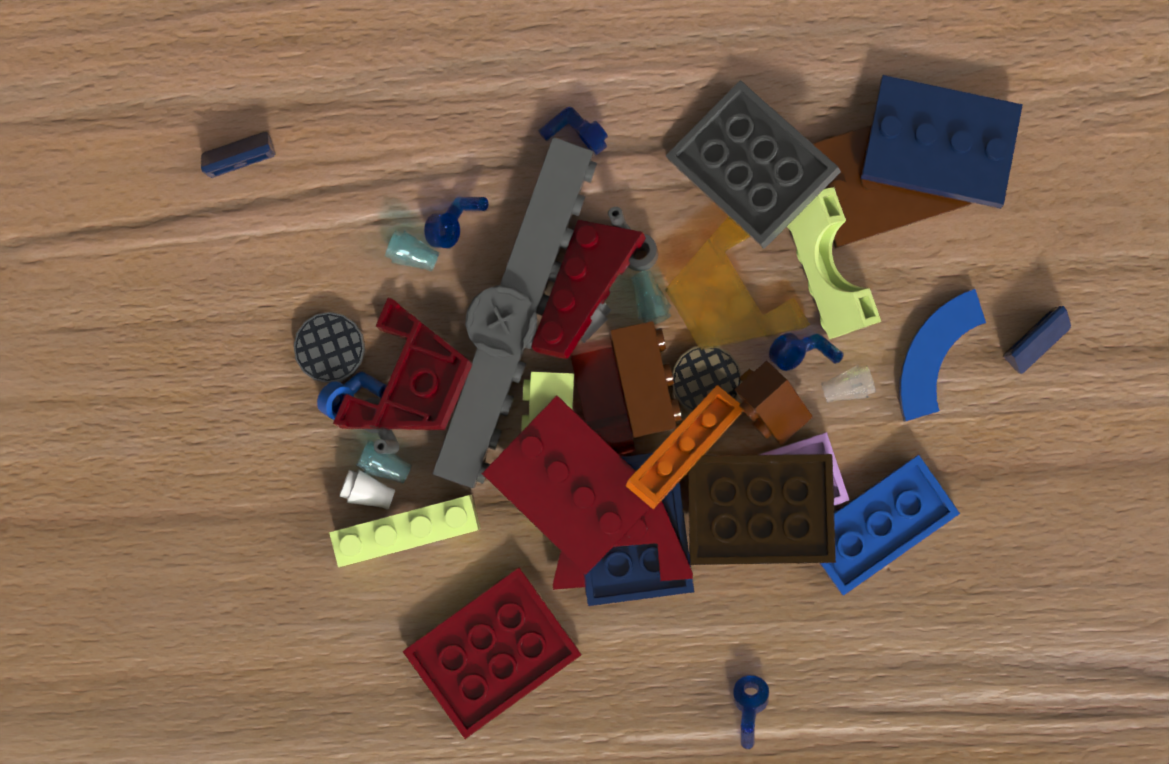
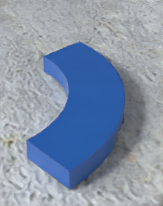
(928, 350)

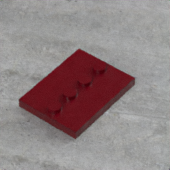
(568, 484)
(492, 653)

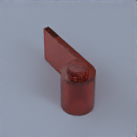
(603, 398)

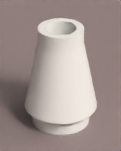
(365, 490)

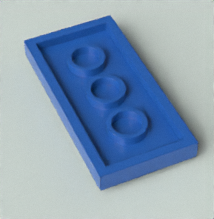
(887, 523)

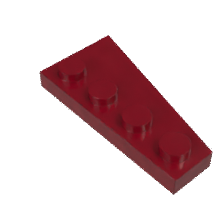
(583, 282)

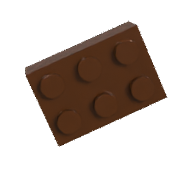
(645, 379)

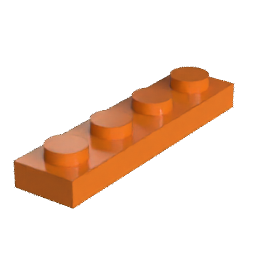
(684, 447)

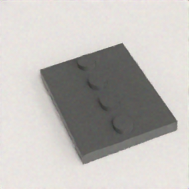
(753, 164)

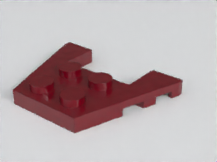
(421, 385)
(649, 529)

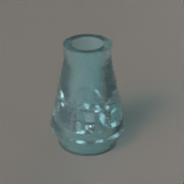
(410, 251)
(650, 299)
(383, 465)

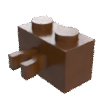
(772, 403)

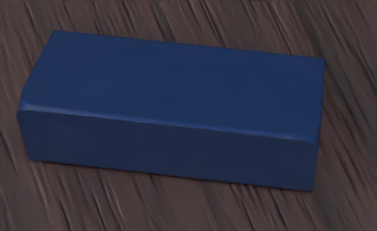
(237, 155)
(1038, 339)

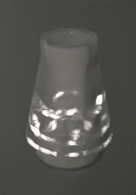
(849, 385)

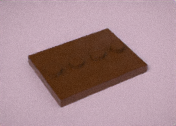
(874, 206)

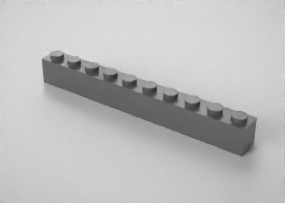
(529, 271)

